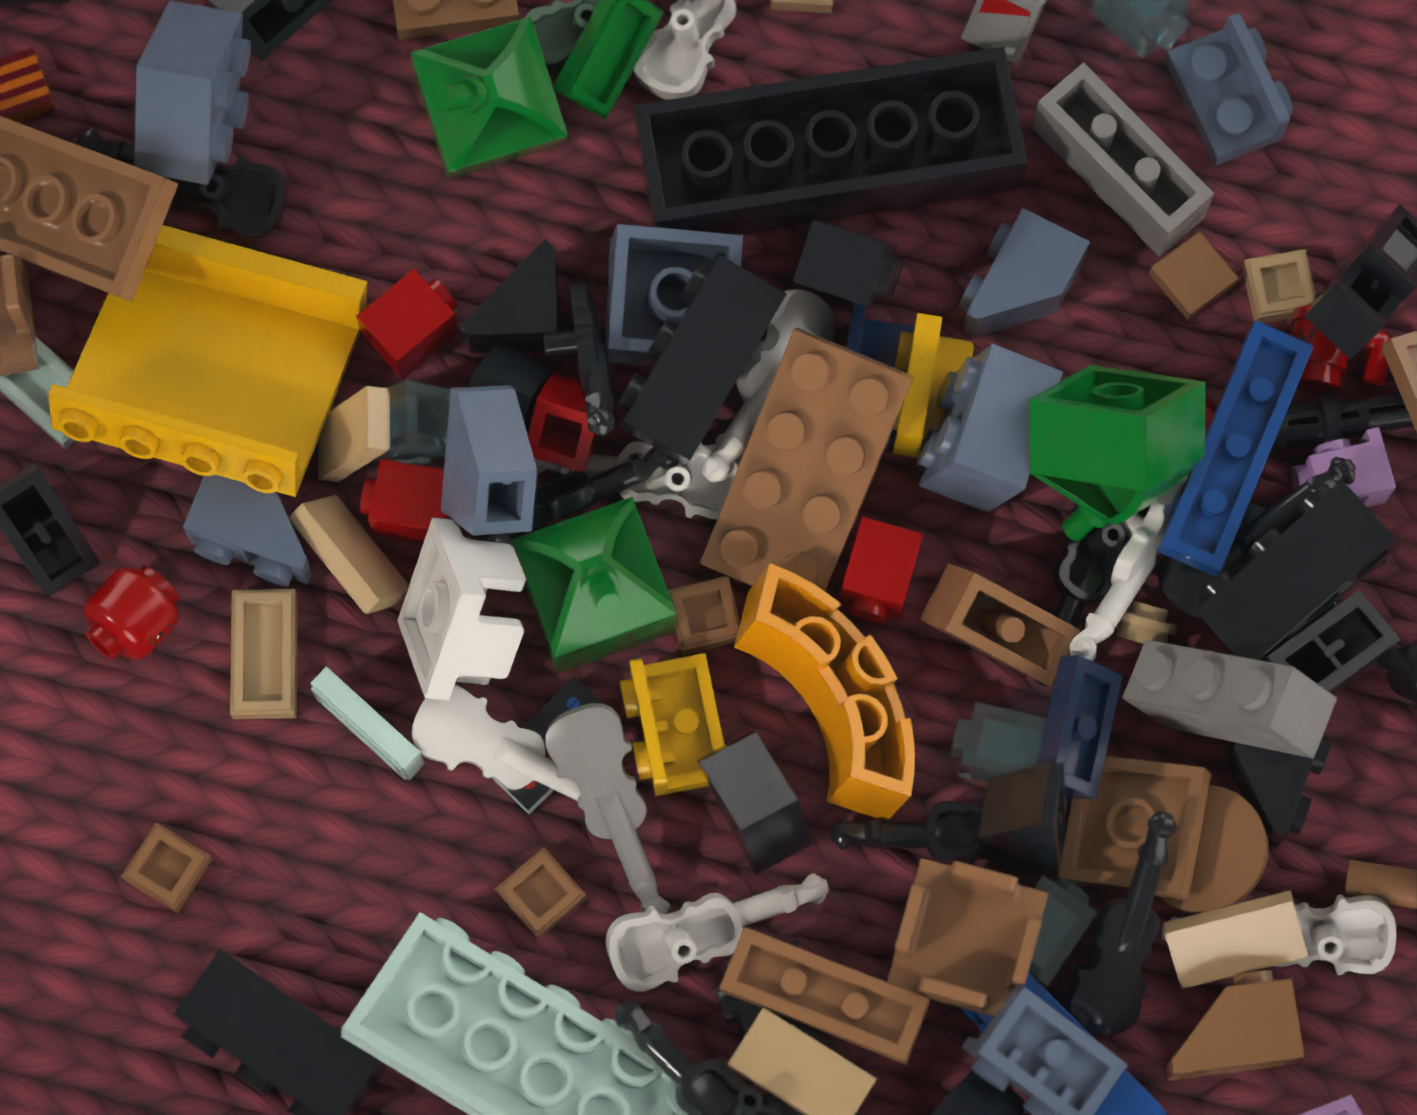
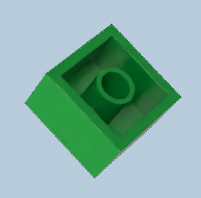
(488, 98)
(1115, 441)
(595, 585)

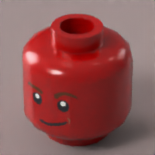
(131, 613)

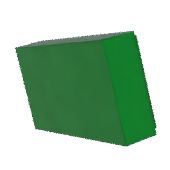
(607, 53)

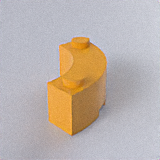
(843, 683)

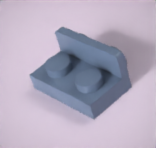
(1230, 91)
(1044, 1058)

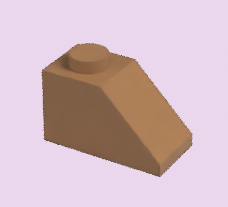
(998, 623)
(1242, 1030)

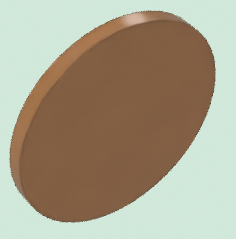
(1228, 855)

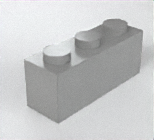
(1122, 159)
(1230, 698)

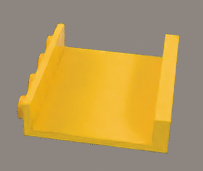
(216, 362)

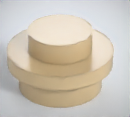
(1145, 623)

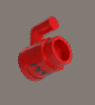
(1329, 363)

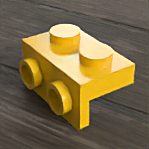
(929, 360)
(675, 719)

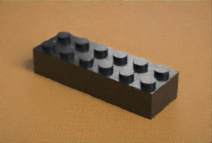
(832, 145)

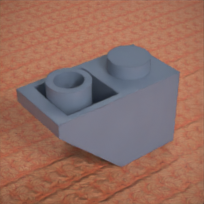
(1027, 279)
(488, 462)
(248, 526)

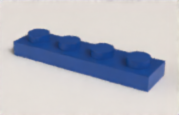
(1235, 448)

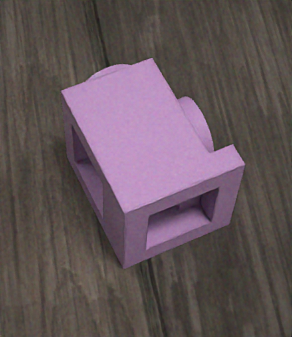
(1372, 474)

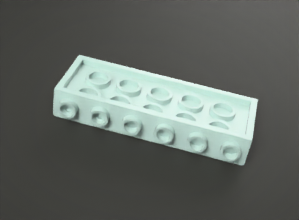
(496, 1038)

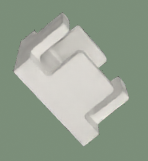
(443, 609)

